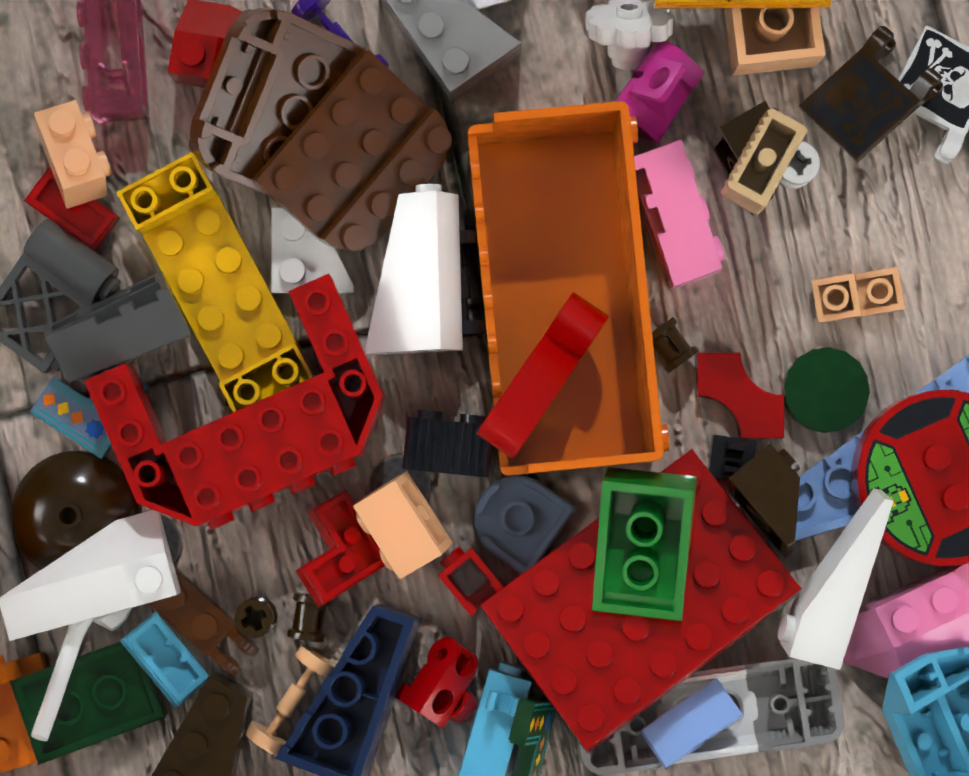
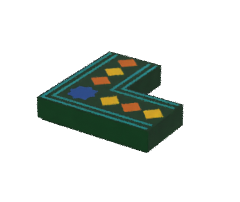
(531, 732)

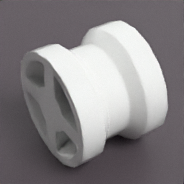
(806, 171)

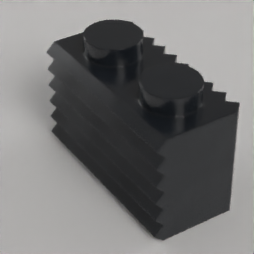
(446, 445)

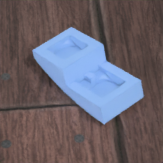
(691, 723)

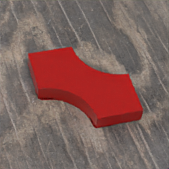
(753, 409)

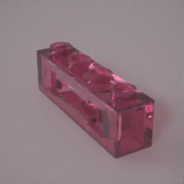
(117, 102)

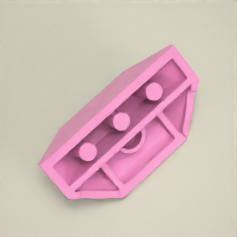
(912, 622)

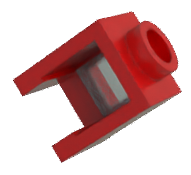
(469, 578)

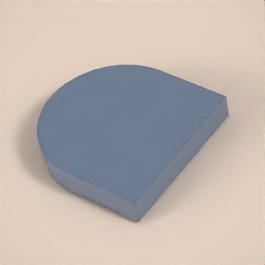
(520, 520)

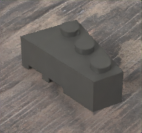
(117, 328)

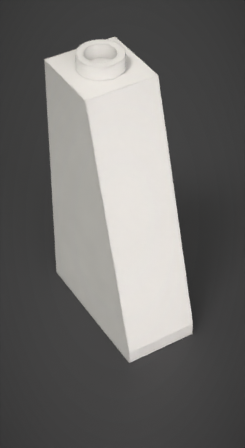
(420, 278)

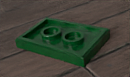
(102, 700)

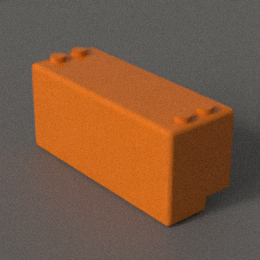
(558, 220)

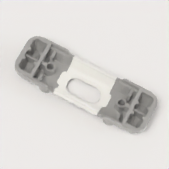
(782, 708)

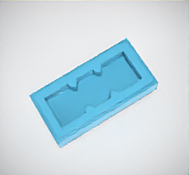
(165, 659)

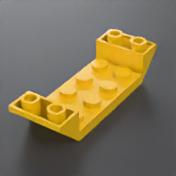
(215, 282)

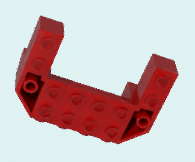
(256, 448)

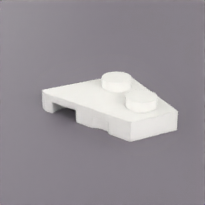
(301, 257)

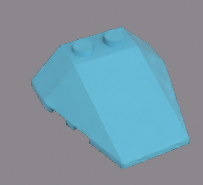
(930, 713)

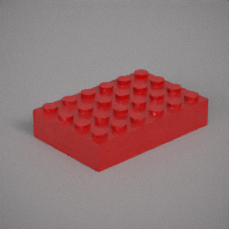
(613, 665)

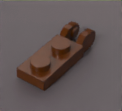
(203, 623)

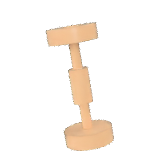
(266, 737)

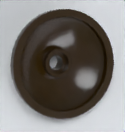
(64, 480)

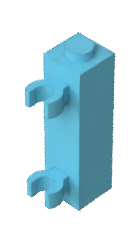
(488, 741)

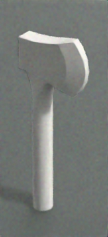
(63, 669)

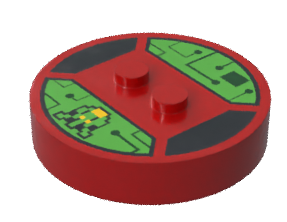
(921, 461)

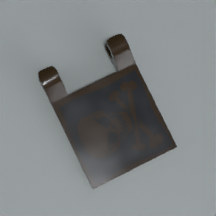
(865, 100)

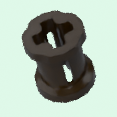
(682, 347)
(244, 611)
(307, 619)

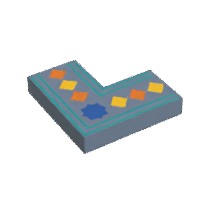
(74, 415)

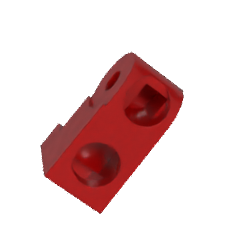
(440, 681)

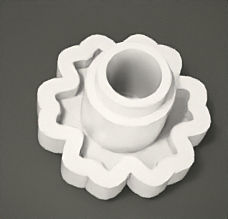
(628, 29)

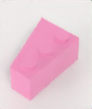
(676, 216)

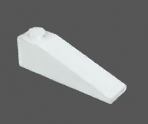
(830, 600)

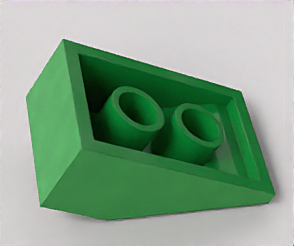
(643, 543)

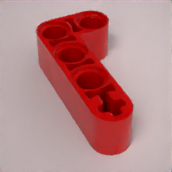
(542, 375)

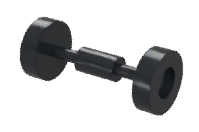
(470, 328)

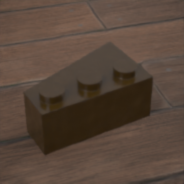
(210, 733)

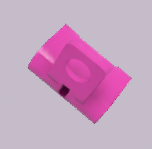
(660, 88)

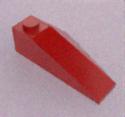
(199, 40)

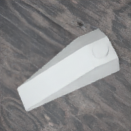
(103, 575)

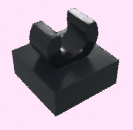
(729, 455)

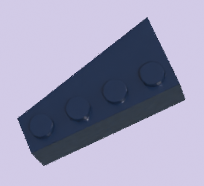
(354, 702)

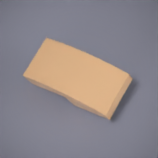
(858, 295)

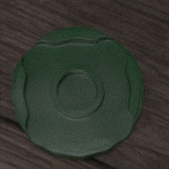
(826, 390)

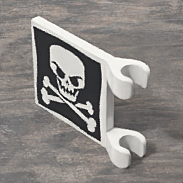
(951, 105)

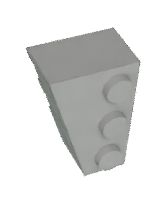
(454, 41)

